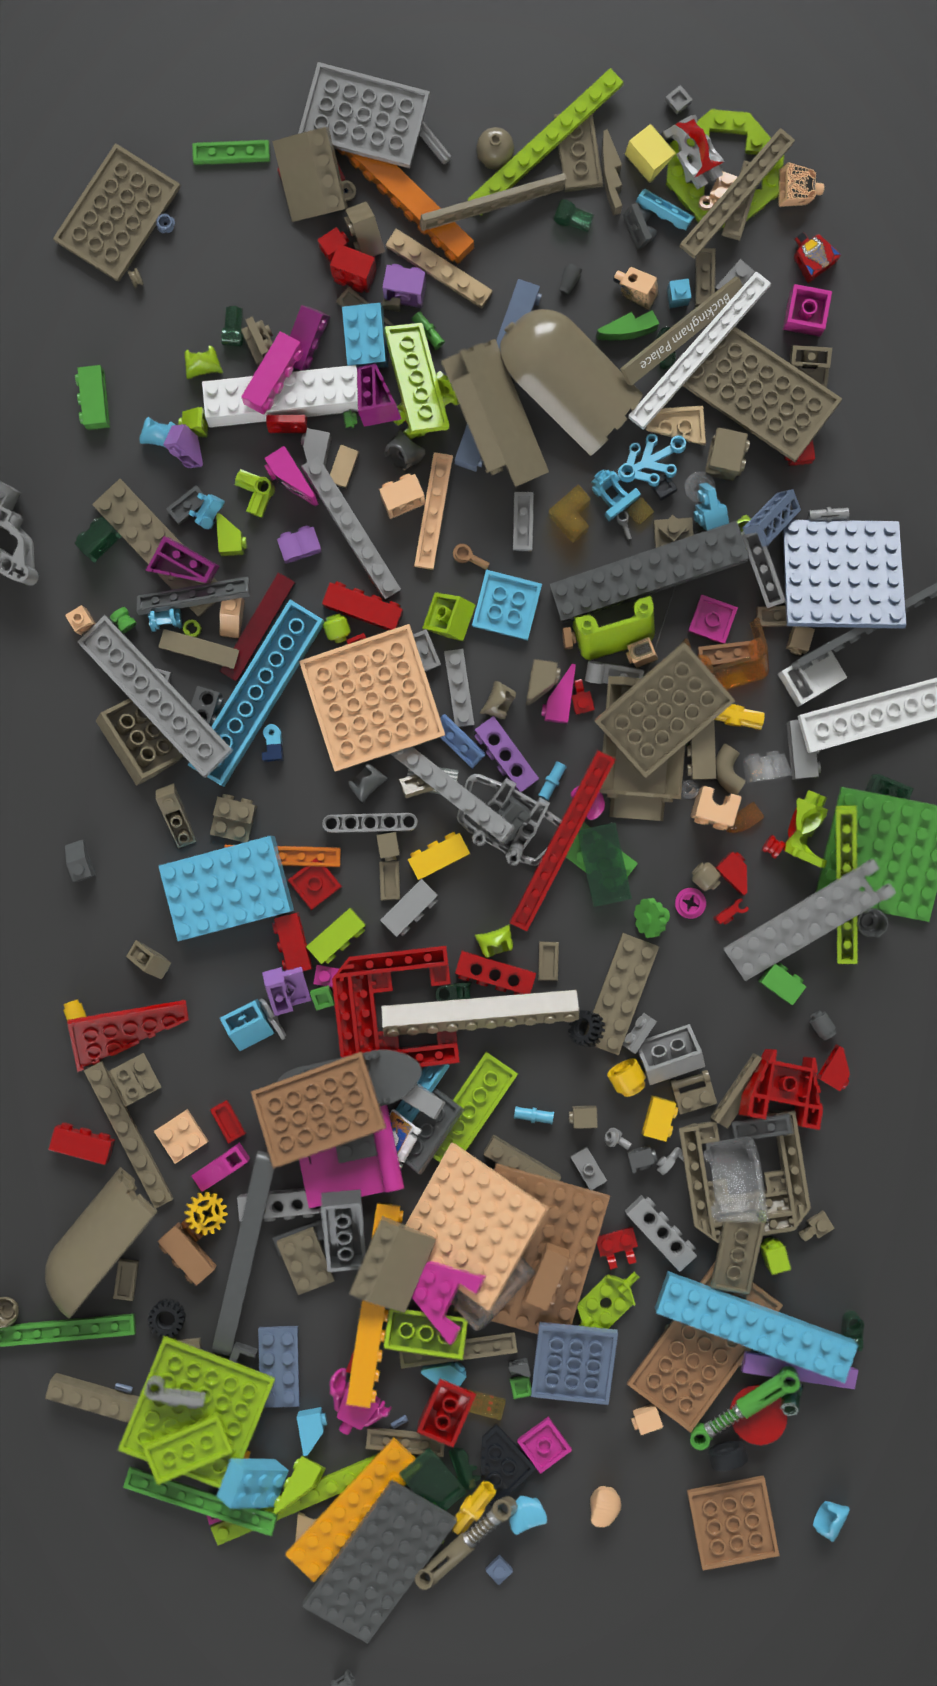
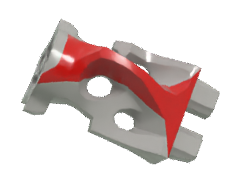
(703, 154)

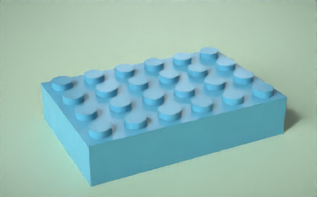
(226, 888)

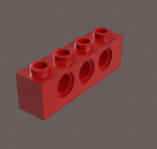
(467, 959)

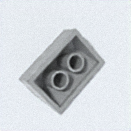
(670, 1054)

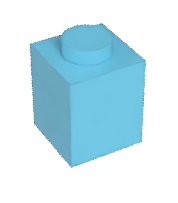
(679, 293)

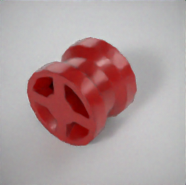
(773, 846)

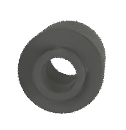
(822, 1025)

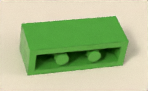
(92, 397)

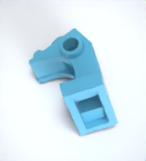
(603, 481)

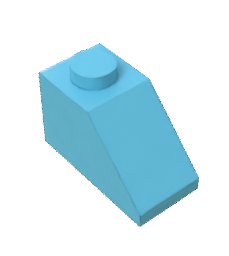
(448, 1371)
(311, 1427)

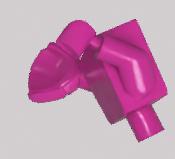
(353, 1415)

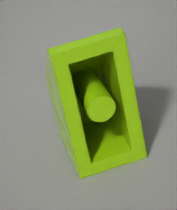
(195, 420)
(229, 538)

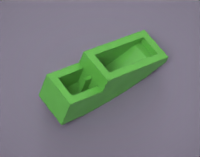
(629, 327)

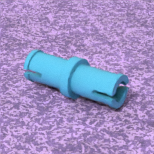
(552, 781)
(533, 1115)

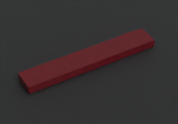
(259, 624)

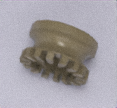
(135, 277)

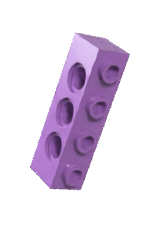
(492, 727)

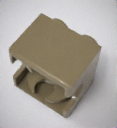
(727, 454)

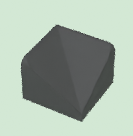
(519, 1367)

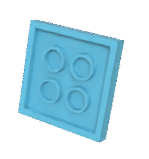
(506, 605)

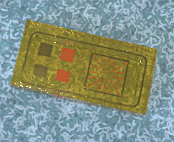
(488, 1405)

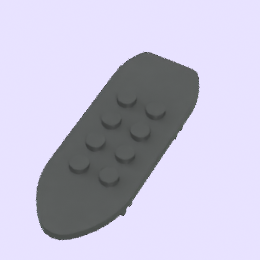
(390, 1071)

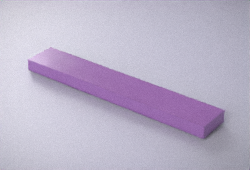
(770, 1366)

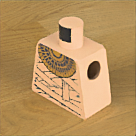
(638, 286)

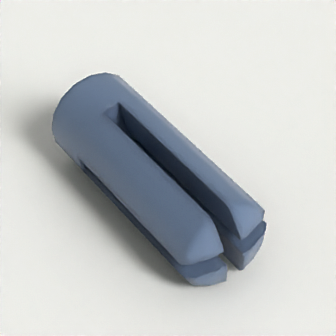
(124, 1388)
(399, 1422)

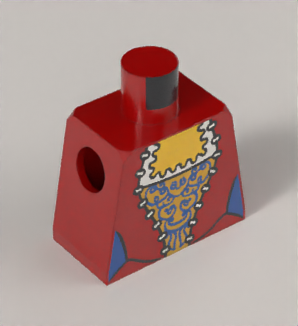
(814, 256)

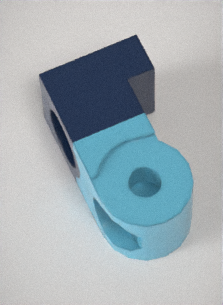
(274, 744)

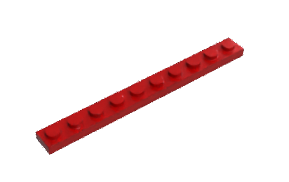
(562, 840)

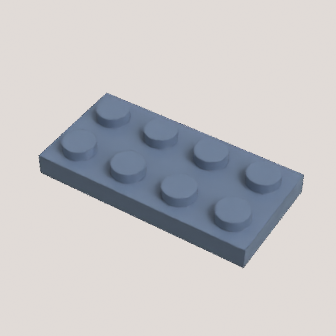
(280, 1360)

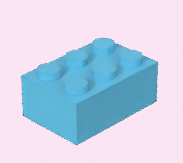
(365, 335)
(252, 1483)

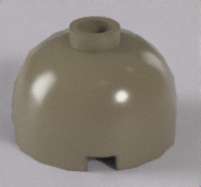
(495, 148)

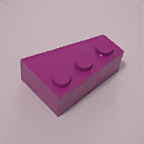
(308, 330)
(374, 397)
(179, 561)

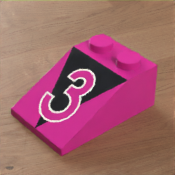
(285, 471)

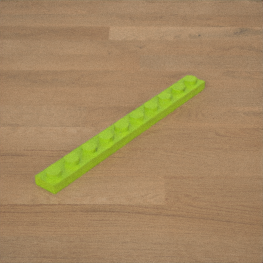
(552, 135)
(327, 1487)

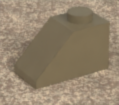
(148, 960)

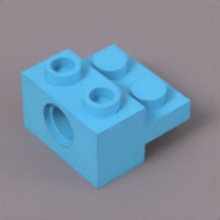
(710, 512)

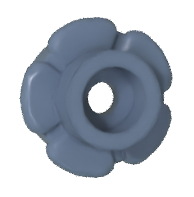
(165, 218)

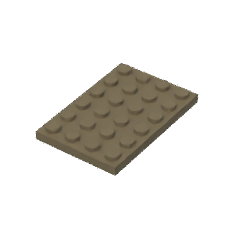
(116, 212)
(664, 710)

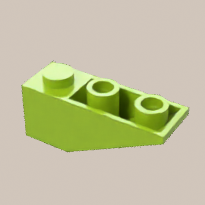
(303, 1480)

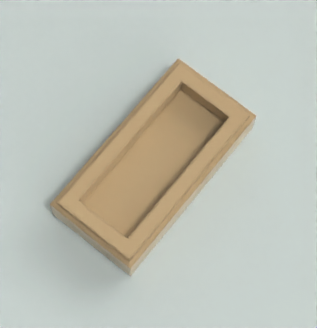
(344, 466)

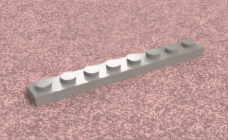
(350, 527)
(455, 793)

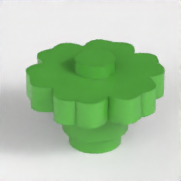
(651, 917)

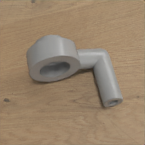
(666, 1163)

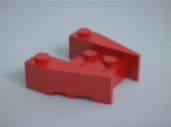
(786, 1085)

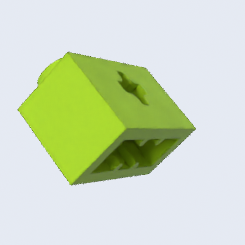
(774, 1255)

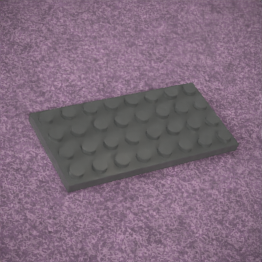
(379, 1561)

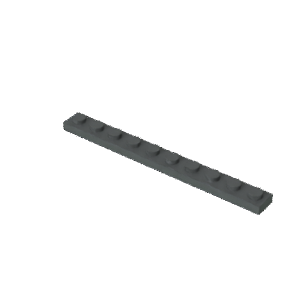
(854, 634)

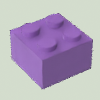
(404, 284)

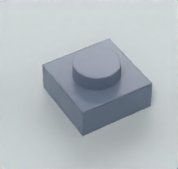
(499, 1569)

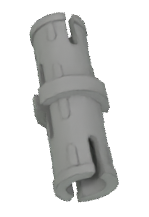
(829, 514)

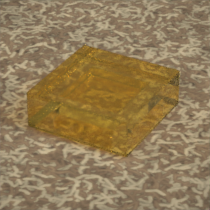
(640, 511)

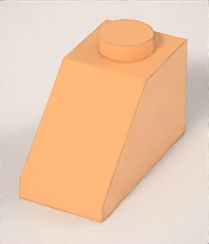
(231, 617)

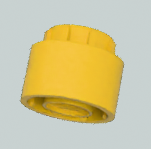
(627, 1077)

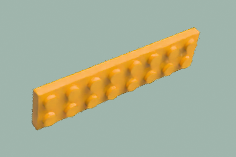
(332, 1529)

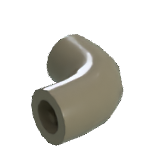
(725, 770)

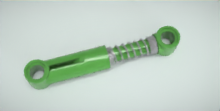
(747, 1406)

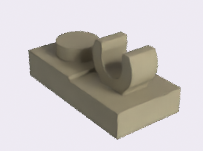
(414, 786)

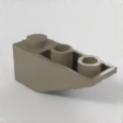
(175, 815)

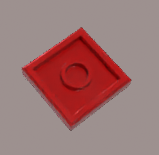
(314, 884)

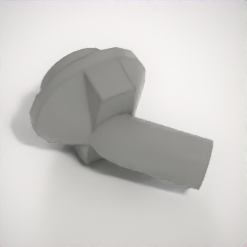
(613, 1137)

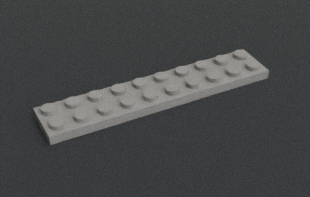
(155, 696)

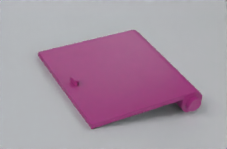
(371, 1174)

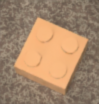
(402, 495)

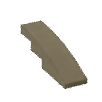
(611, 167)
(198, 649)

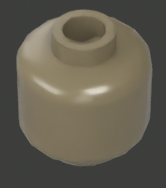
(706, 876)

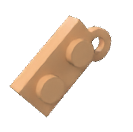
(719, 188)

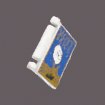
(403, 1135)

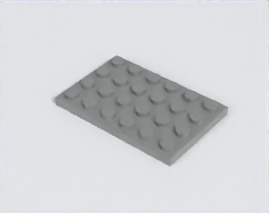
(366, 114)

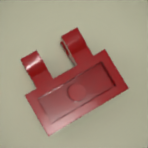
(616, 1242)

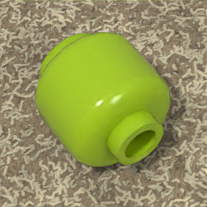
(336, 628)

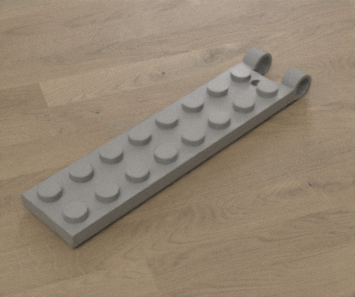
(806, 921)

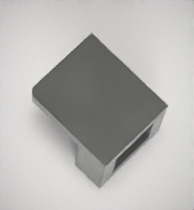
(243, 1354)

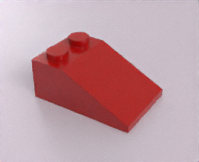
(445, 1412)

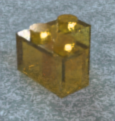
(566, 513)

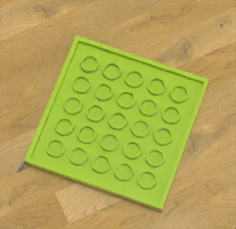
(229, 1390)

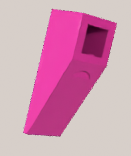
(221, 1167)

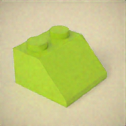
(449, 616)

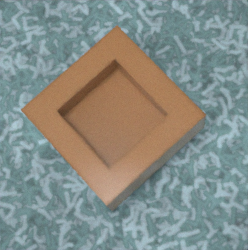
(568, 638)

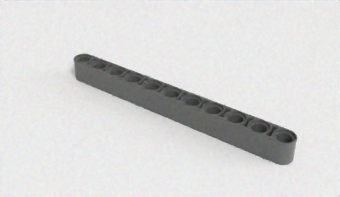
(243, 1254)

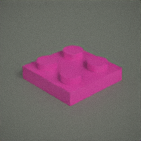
(712, 619)
(544, 1445)

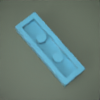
(664, 209)

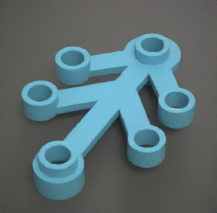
(650, 461)

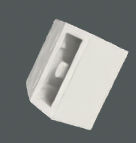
(813, 680)

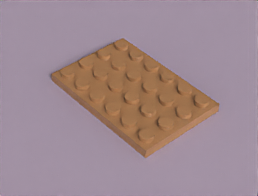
(318, 1110)

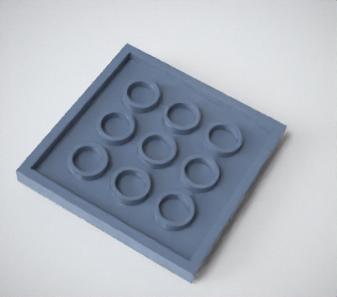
(574, 1363)

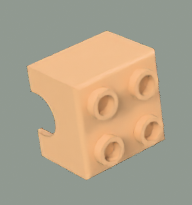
(707, 811)

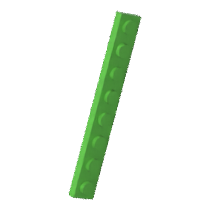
(68, 1330)
(199, 1501)

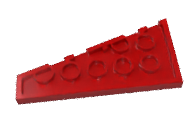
(116, 1031)

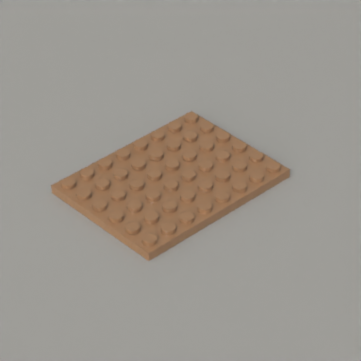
(569, 1223)

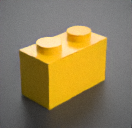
(659, 1118)

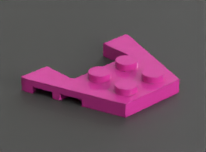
(436, 1291)

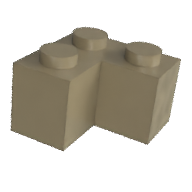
(363, 225)

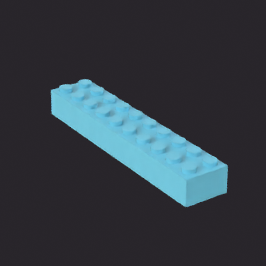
(263, 684)
(756, 1327)

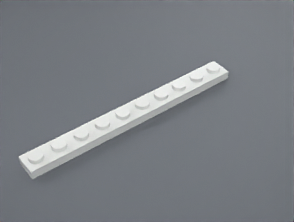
(699, 350)

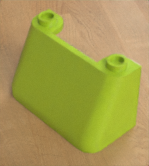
(613, 638)

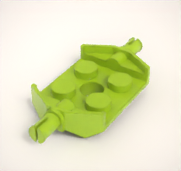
(621, 1298)

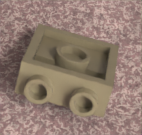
(233, 818)

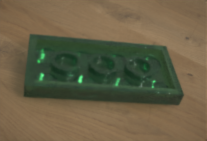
(604, 864)

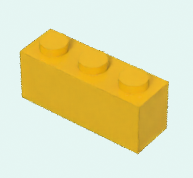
(438, 855)

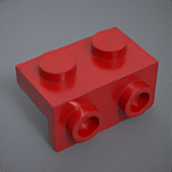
(286, 423)

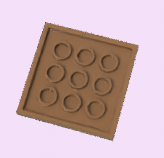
(733, 1522)

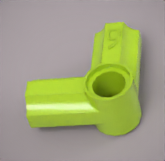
(253, 483)

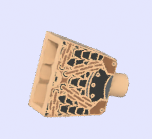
(797, 185)

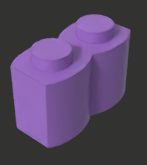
(299, 544)

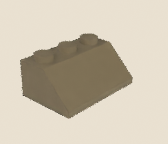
(542, 678)

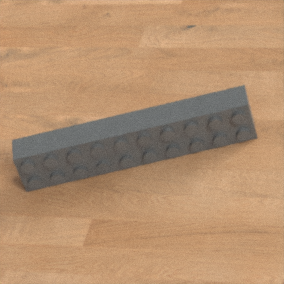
(650, 572)

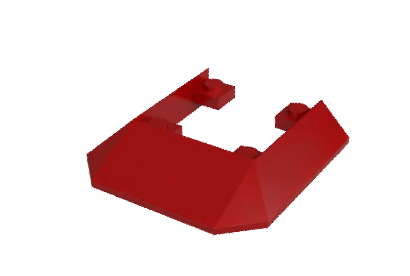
(356, 1006)

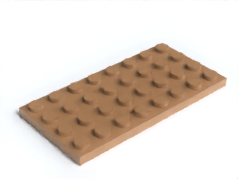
(691, 1365)

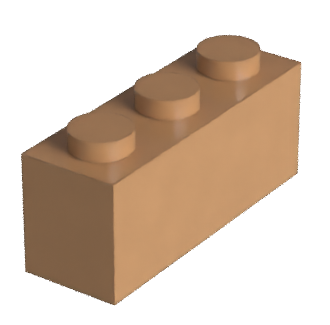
(186, 1254)
(547, 1276)

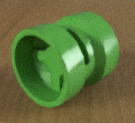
(122, 619)

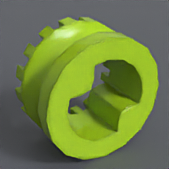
(196, 624)

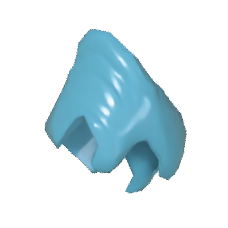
(154, 432)
(528, 1514)
(830, 1519)

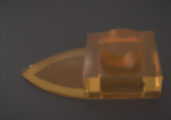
(746, 818)

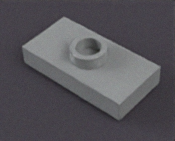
(588, 1168)

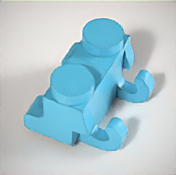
(207, 511)
(165, 617)

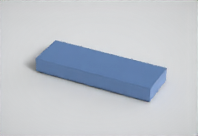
(461, 743)

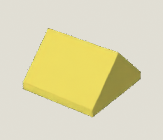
(649, 152)

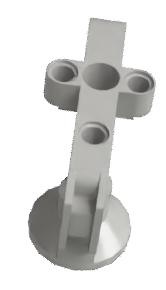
(23, 557)

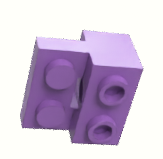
(277, 990)

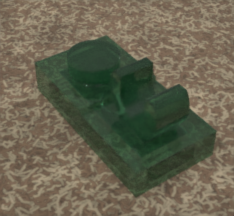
(463, 1469)

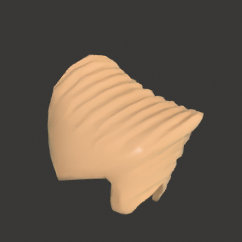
(604, 1506)

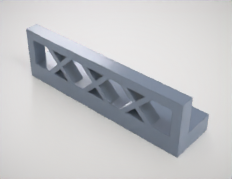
(773, 511)

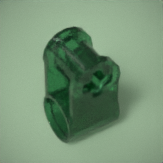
(455, 991)
(853, 1332)

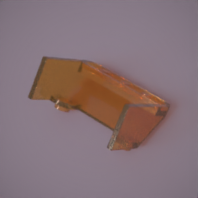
(742, 670)

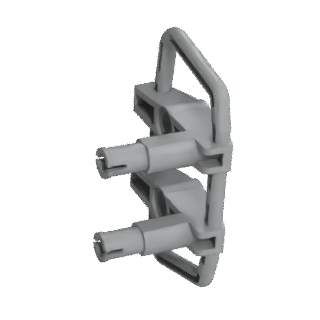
(504, 791)

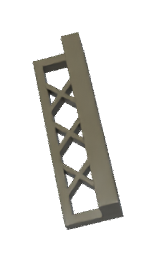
(730, 1104)

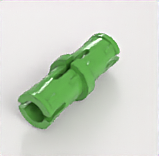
(429, 330)

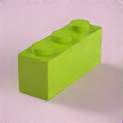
(336, 936)

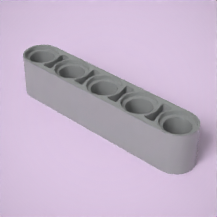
(360, 822)

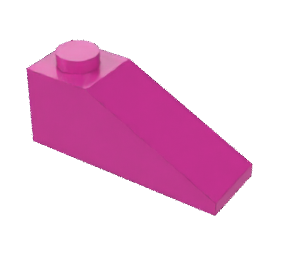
(559, 702)

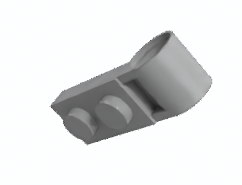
(599, 672)
(173, 1396)

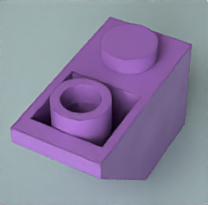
(184, 445)

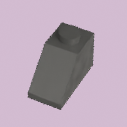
(79, 861)

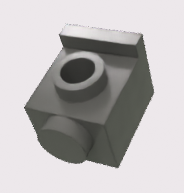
(641, 1158)

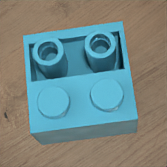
(247, 1025)

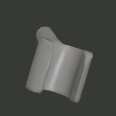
(624, 524)

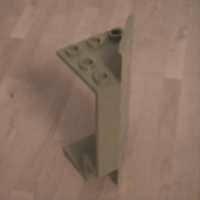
(494, 412)

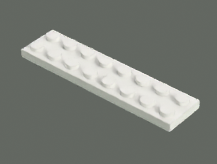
(869, 715)

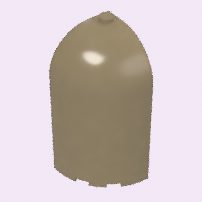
(568, 376)
(95, 1242)

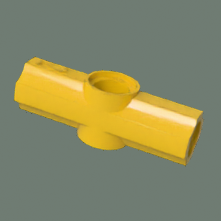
(739, 716)
(473, 1507)

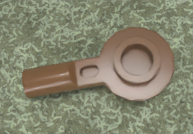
(462, 553)

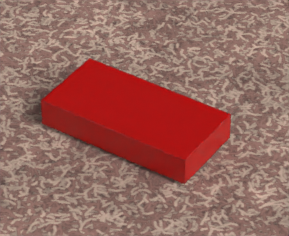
(228, 1121)

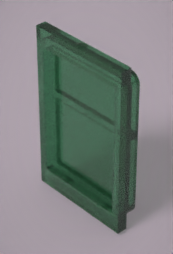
(433, 1480)

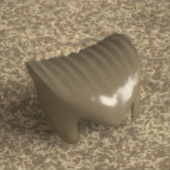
(499, 701)

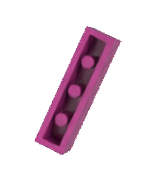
(272, 373)

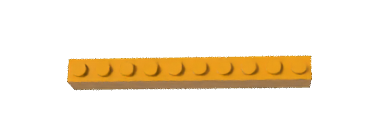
(370, 1334)

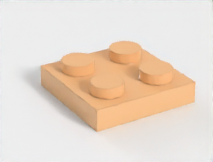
(181, 1136)

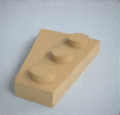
(680, 422)

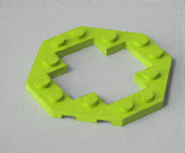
(756, 139)

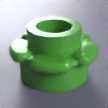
(350, 418)

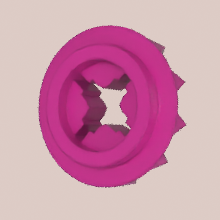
(698, 899)

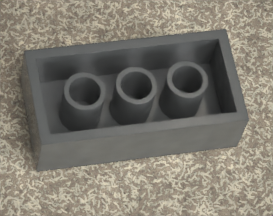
(343, 1229)

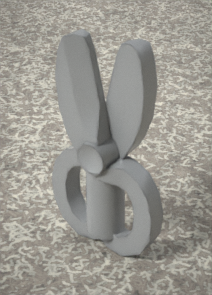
(272, 1019)

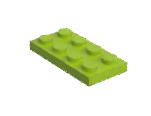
(187, 1449)

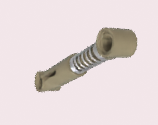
(464, 1544)

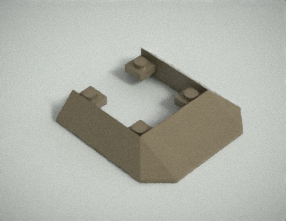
(785, 1188)

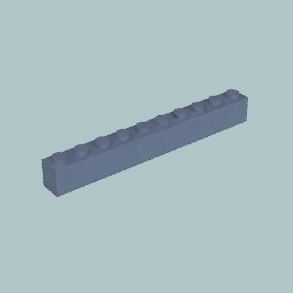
(523, 301)

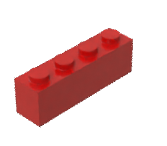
(362, 607)

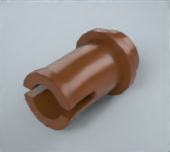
(185, 1225)

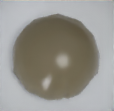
(8, 1311)

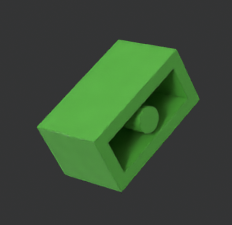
(782, 983)

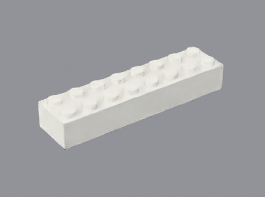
(303, 393)

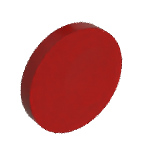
(764, 1425)

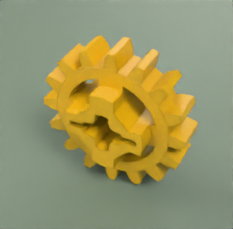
(209, 1207)

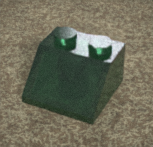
(97, 539)

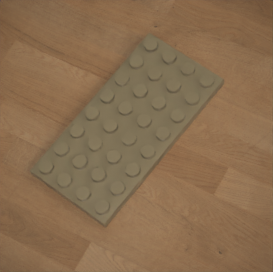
(763, 393)

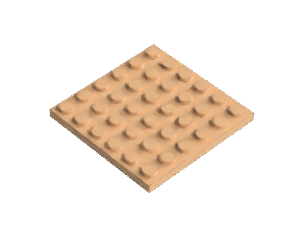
(372, 698)
(477, 1221)

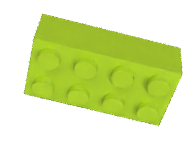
(416, 1334)

